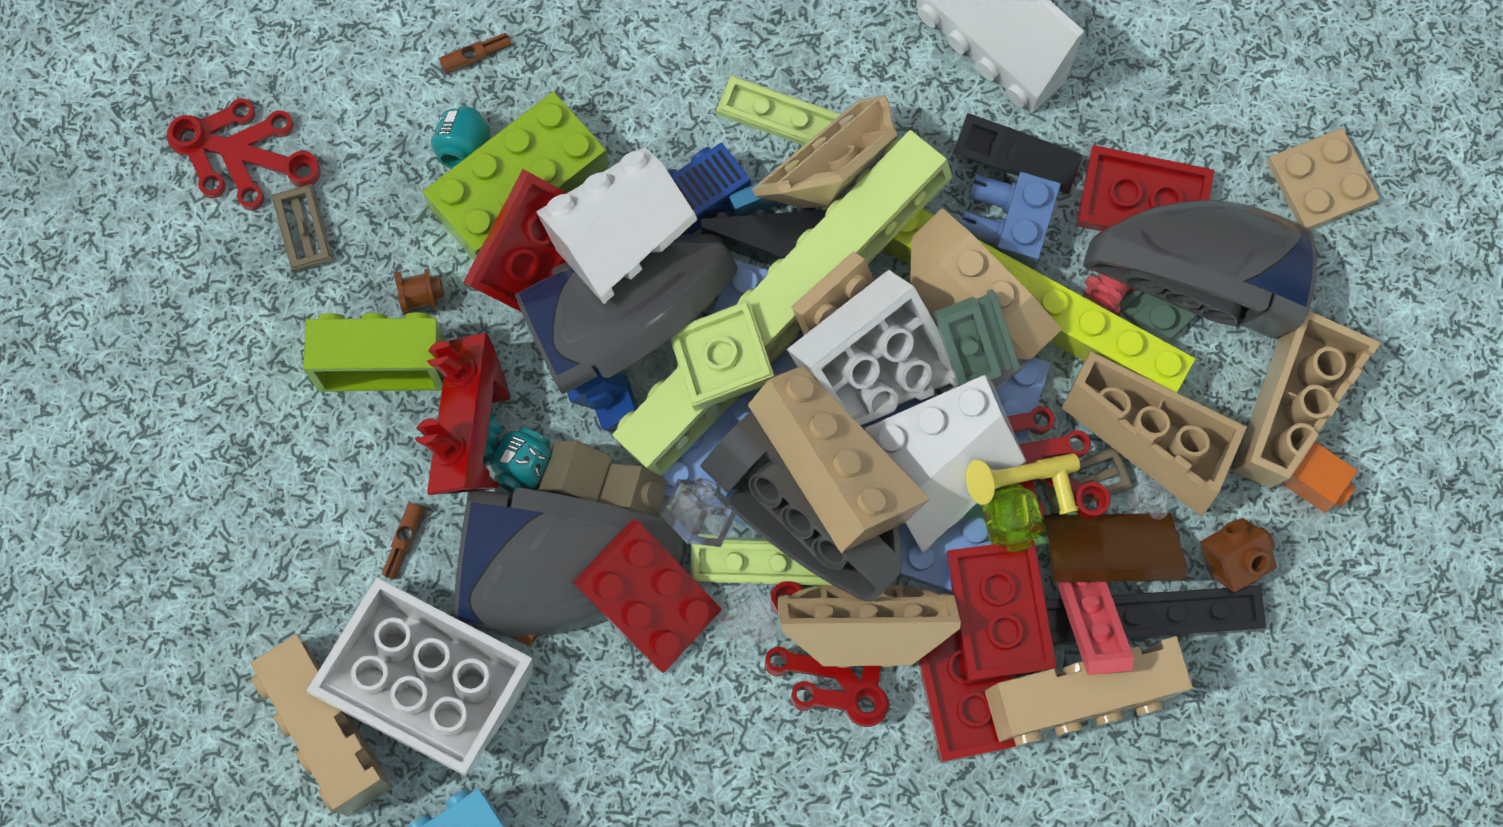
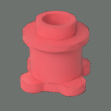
(1106, 292)

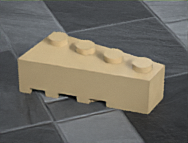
(1299, 395)
(1156, 429)
(834, 460)
(1068, 697)
(324, 735)

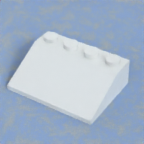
(1016, 42)
(422, 677)

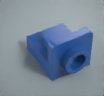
(608, 397)

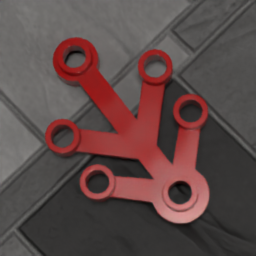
(238, 149)
(1055, 447)
(853, 689)

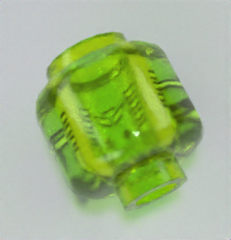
(1013, 518)

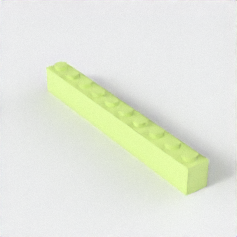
(860, 222)

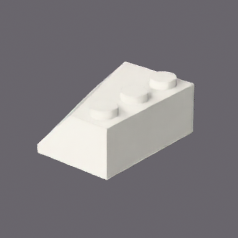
(617, 220)
(877, 350)
(937, 444)

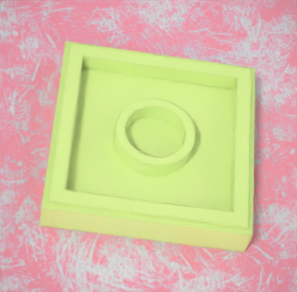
(722, 356)

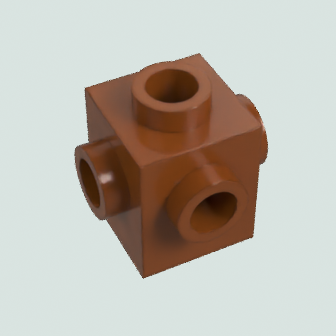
(1239, 554)

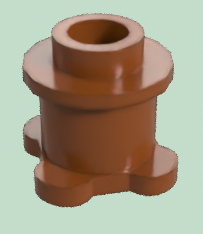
(418, 291)

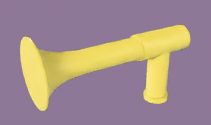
(983, 481)

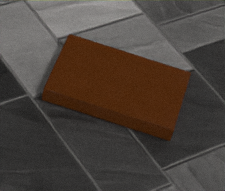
(1113, 548)

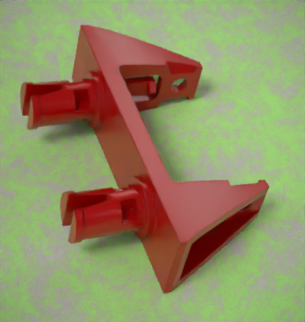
(460, 434)

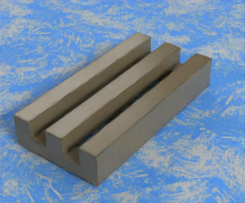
(311, 260)
(1119, 469)

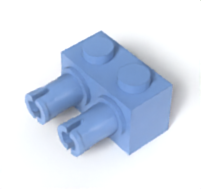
(1028, 212)

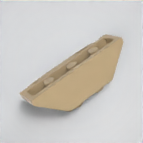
(833, 157)
(955, 265)
(853, 632)

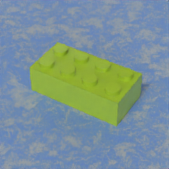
(542, 141)

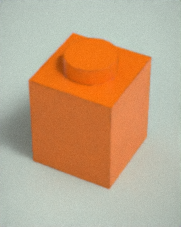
(1322, 479)

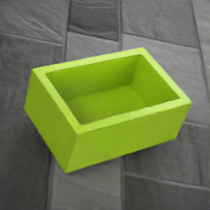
(372, 353)

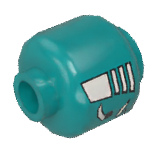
(459, 135)
(521, 459)

